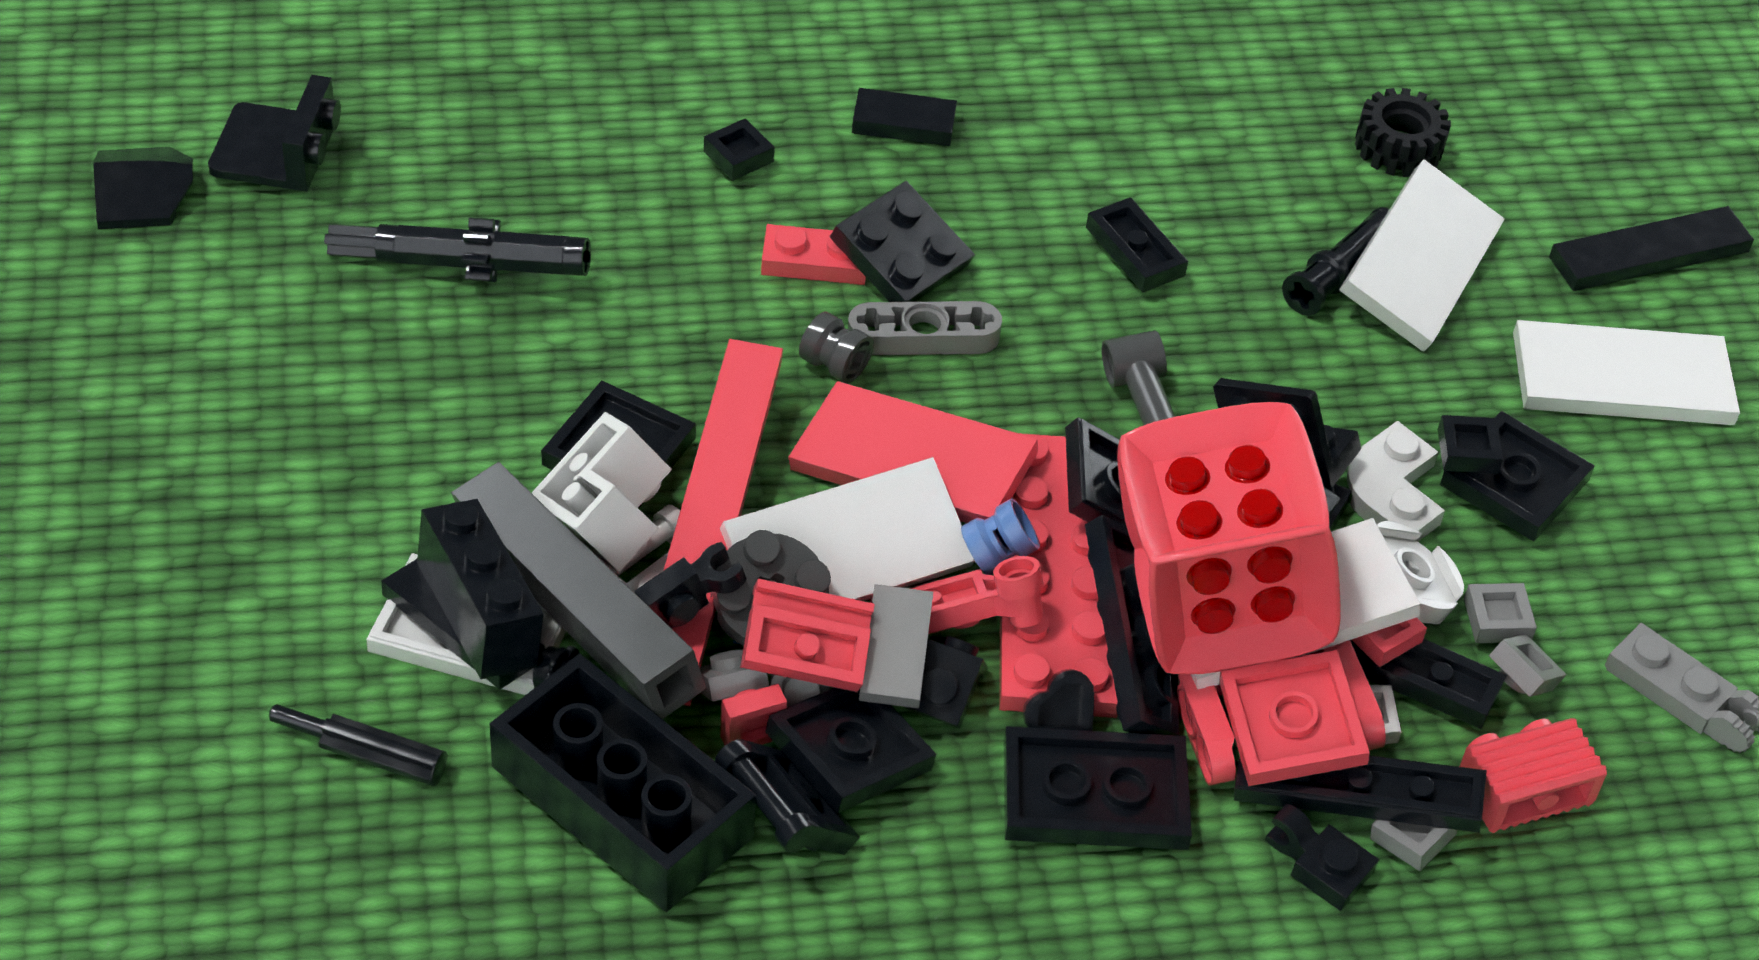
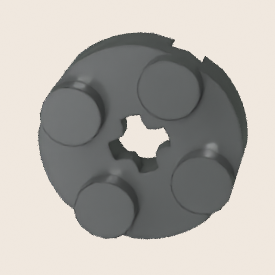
(775, 559)

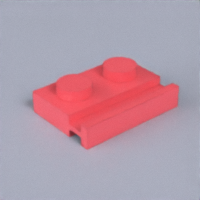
(807, 635)

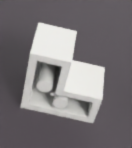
(602, 486)

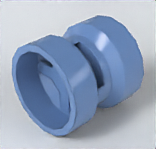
(1000, 536)

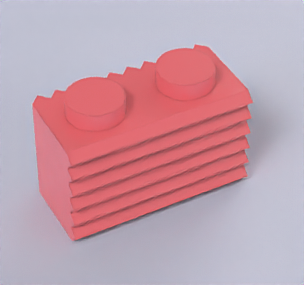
(1535, 772)

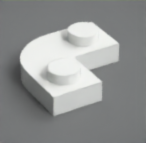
(1383, 479)

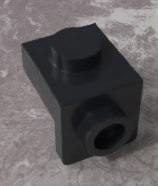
(949, 680)

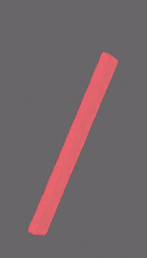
(724, 464)

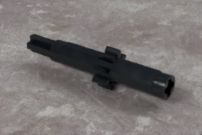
(478, 250)

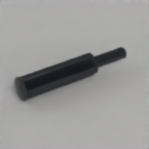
(368, 744)

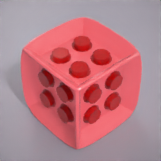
(1230, 537)

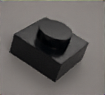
(739, 149)
(1470, 444)

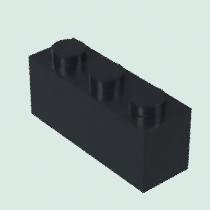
(479, 588)

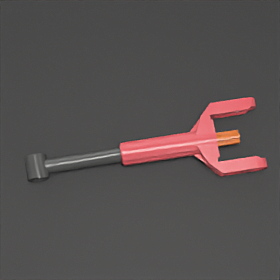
(1139, 363)

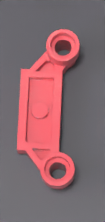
(975, 596)

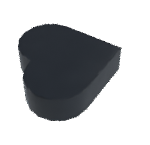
(1064, 704)

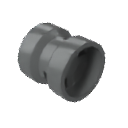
(837, 348)

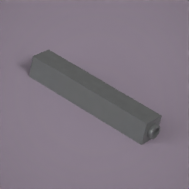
(587, 596)

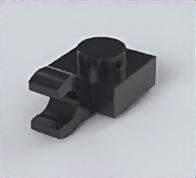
(682, 587)
(1325, 862)

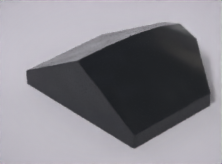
(140, 186)

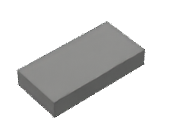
(897, 646)

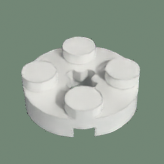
(1430, 575)

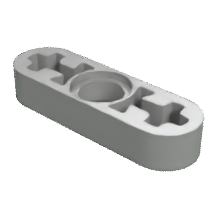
(961, 314)

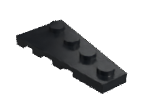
(1143, 689)

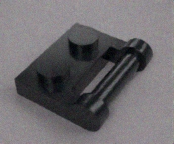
(787, 799)

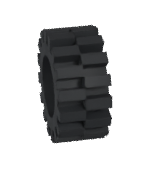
(1402, 112)

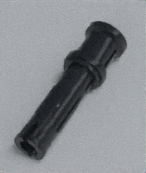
(1329, 268)

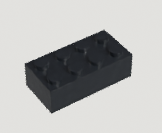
(623, 781)

